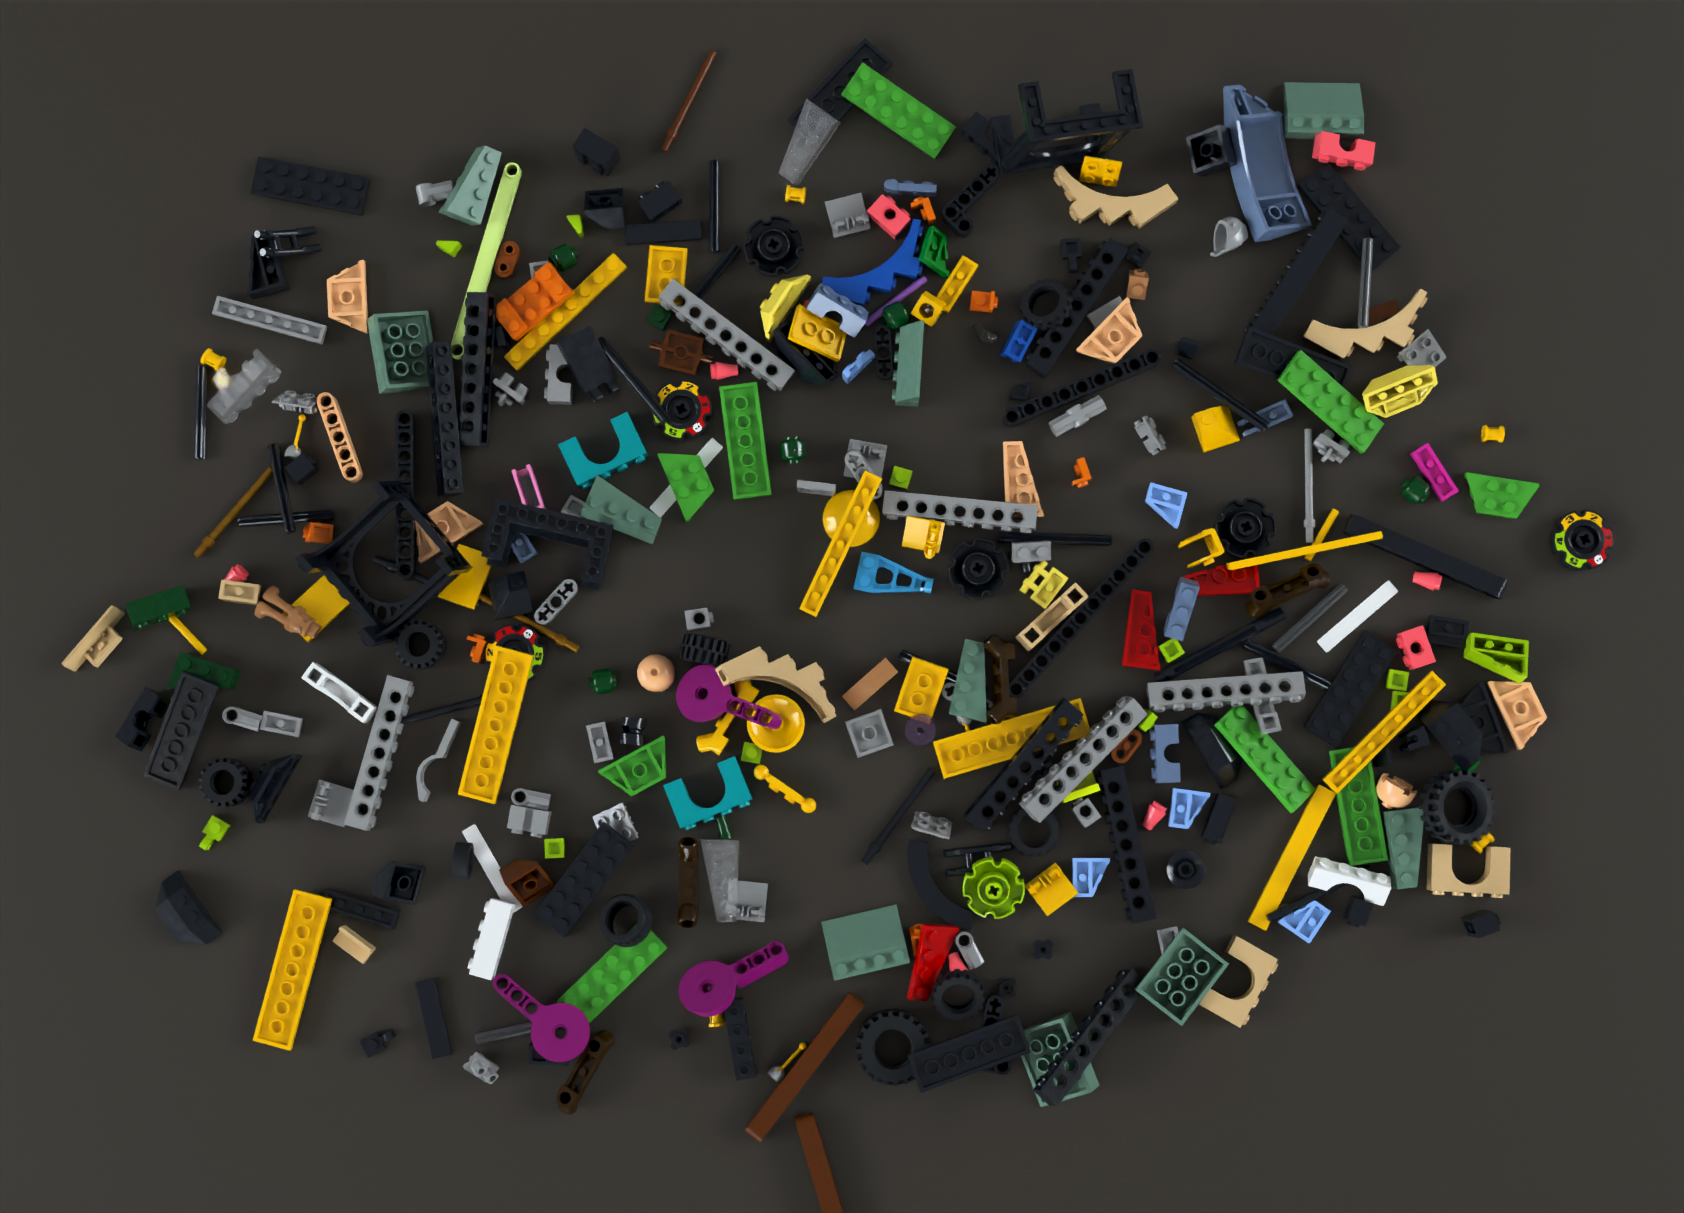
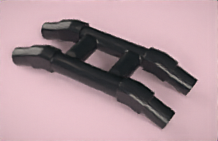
(292, 235)
(968, 851)

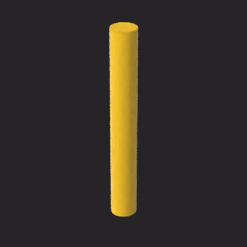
(1323, 531)
(187, 634)

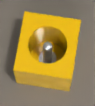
(928, 308)

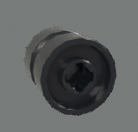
(632, 731)

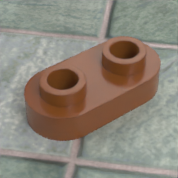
(507, 259)
(1126, 747)

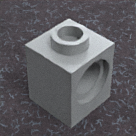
(690, 619)
(1093, 815)

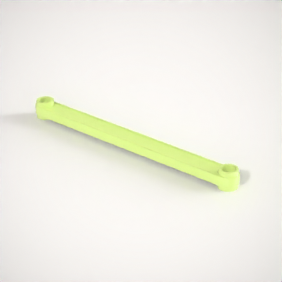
(489, 246)

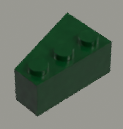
(157, 608)
(212, 671)

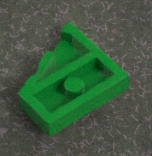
(934, 251)

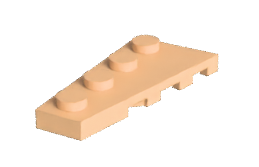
(1018, 479)

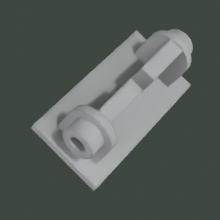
(1147, 428)

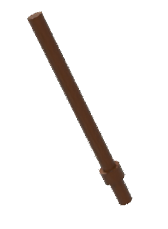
(672, 132)

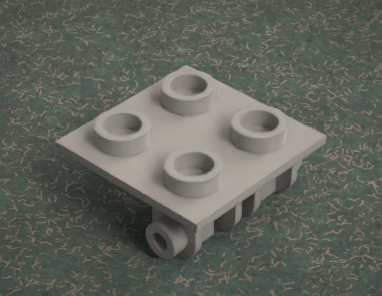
(847, 215)
(1422, 351)
(291, 401)
(872, 452)
(330, 803)
(619, 820)
(935, 826)
(751, 901)

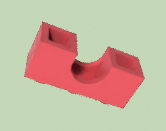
(1328, 150)

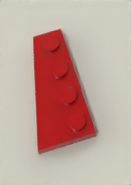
(1226, 582)
(1140, 637)
(930, 956)

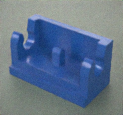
(1018, 341)

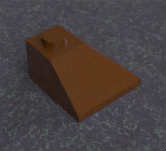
(526, 880)

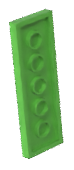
(898, 110)
(1330, 401)
(745, 440)
(1265, 758)
(1360, 815)
(612, 975)

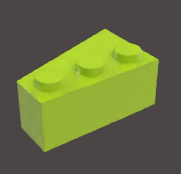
(1499, 655)

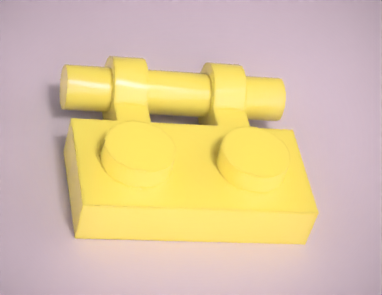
(1049, 586)

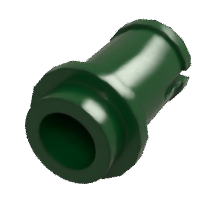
(723, 828)

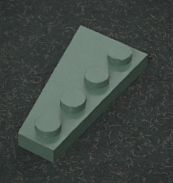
(970, 688)

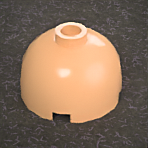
(656, 673)
(1394, 792)

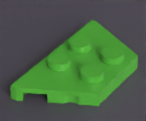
(687, 481)
(1499, 495)
(639, 769)

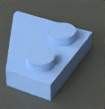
(856, 367)
(1166, 502)
(1185, 807)
(1087, 874)
(1306, 920)

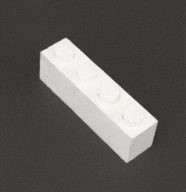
(491, 939)

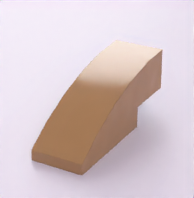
(870, 684)

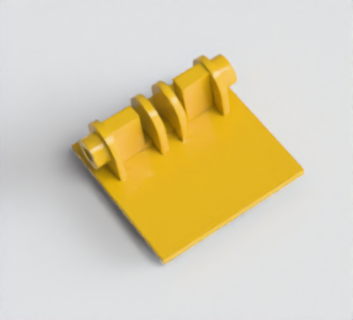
(1100, 171)
(923, 535)
(1051, 889)

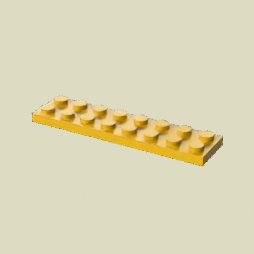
(495, 724)
(998, 741)
(292, 969)

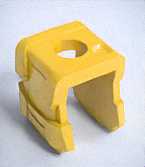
(1212, 542)

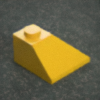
(1215, 428)

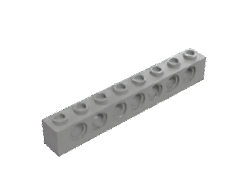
(675, 290)
(1029, 512)
(1292, 680)
(1093, 756)
(359, 797)

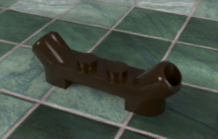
(1265, 597)
(1003, 653)
(688, 882)
(584, 1070)

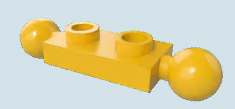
(807, 804)

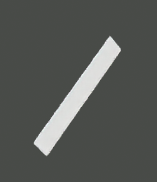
(668, 497)
(1357, 616)
(489, 865)

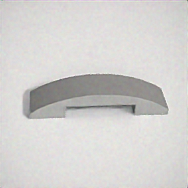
(1265, 712)

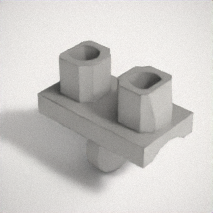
(517, 394)
(1331, 449)
(482, 1068)

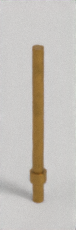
(209, 540)
(560, 640)

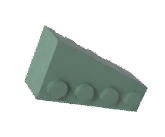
(473, 187)
(615, 508)
(1403, 843)

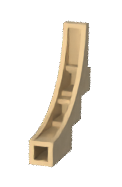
(1113, 208)
(1395, 329)
(804, 682)

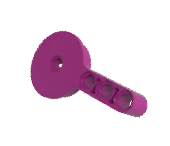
(719, 699)
(723, 979)
(547, 1021)

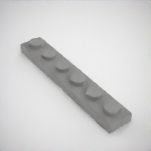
(269, 320)

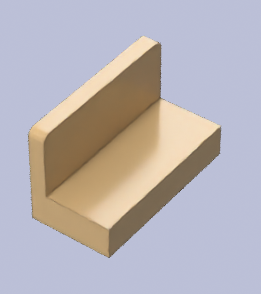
(239, 592)
(353, 944)

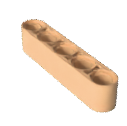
(335, 429)

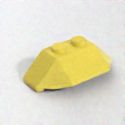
(781, 302)
(1399, 390)

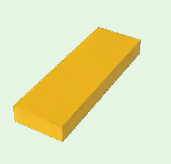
(957, 282)

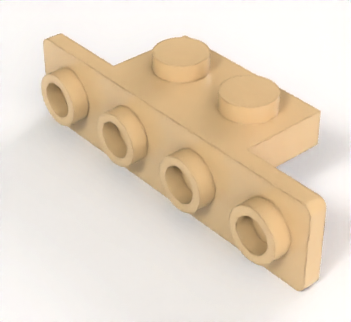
(97, 642)

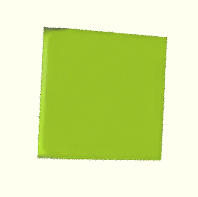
(577, 223)
(449, 247)

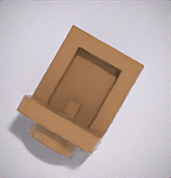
(1137, 284)

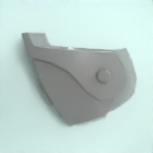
(1228, 235)

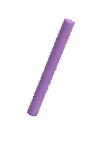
(901, 296)

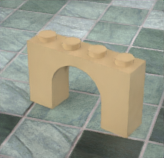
(1051, 616)
(1493, 881)
(1260, 966)

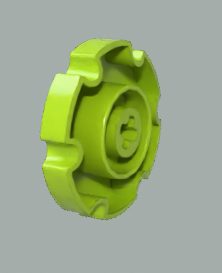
(985, 899)

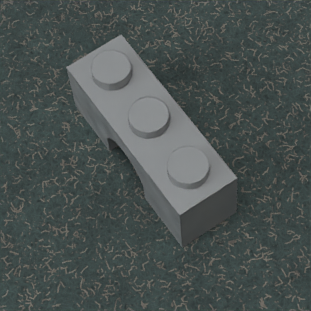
(557, 391)

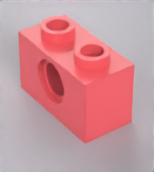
(894, 226)
(1423, 656)

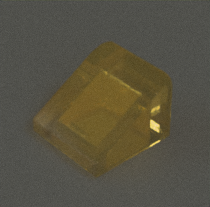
(221, 378)

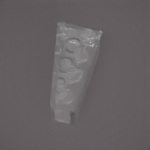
(808, 140)
(244, 387)
(723, 874)

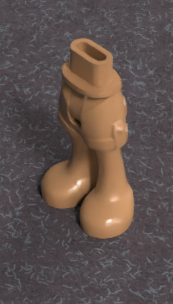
(297, 619)

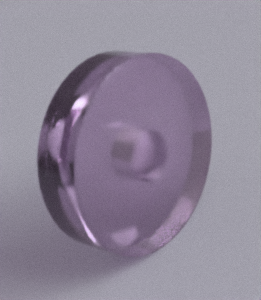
(924, 737)

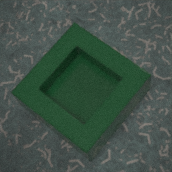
(659, 317)

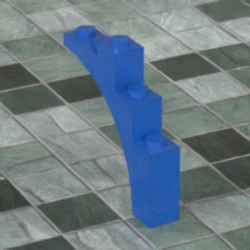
(882, 279)

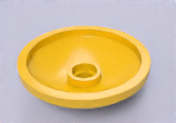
(835, 510)
(789, 731)

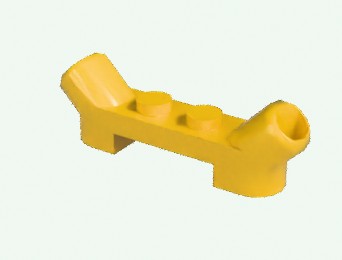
(716, 741)

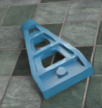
(867, 572)

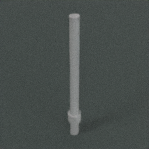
(1309, 522)

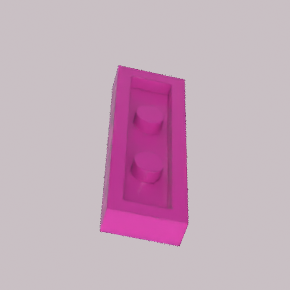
(1434, 472)

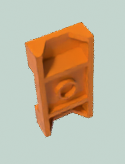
(533, 302)

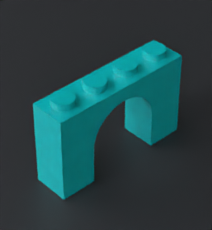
(630, 451)
(689, 813)

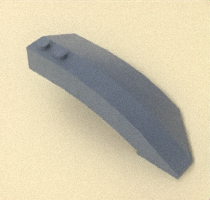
(1263, 168)

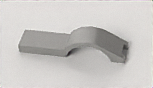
(442, 752)

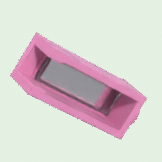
(528, 487)

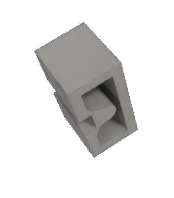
(529, 820)

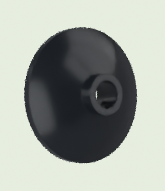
(1195, 872)

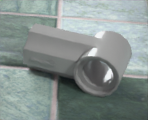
(430, 193)
(244, 718)
(533, 799)
(969, 950)

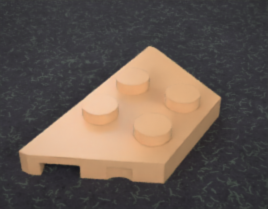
(349, 297)
(1113, 336)
(452, 522)
(1519, 709)

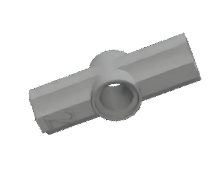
(1077, 416)

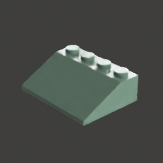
(1323, 107)
(400, 350)
(909, 364)
(865, 942)
(1182, 976)
(1045, 1042)

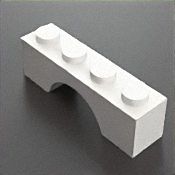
(340, 692)
(1327, 873)

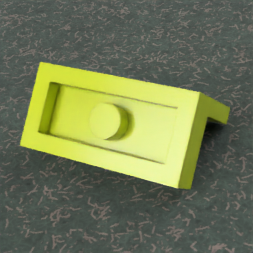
(1085, 787)

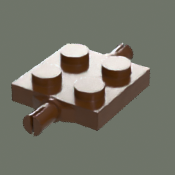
(681, 352)

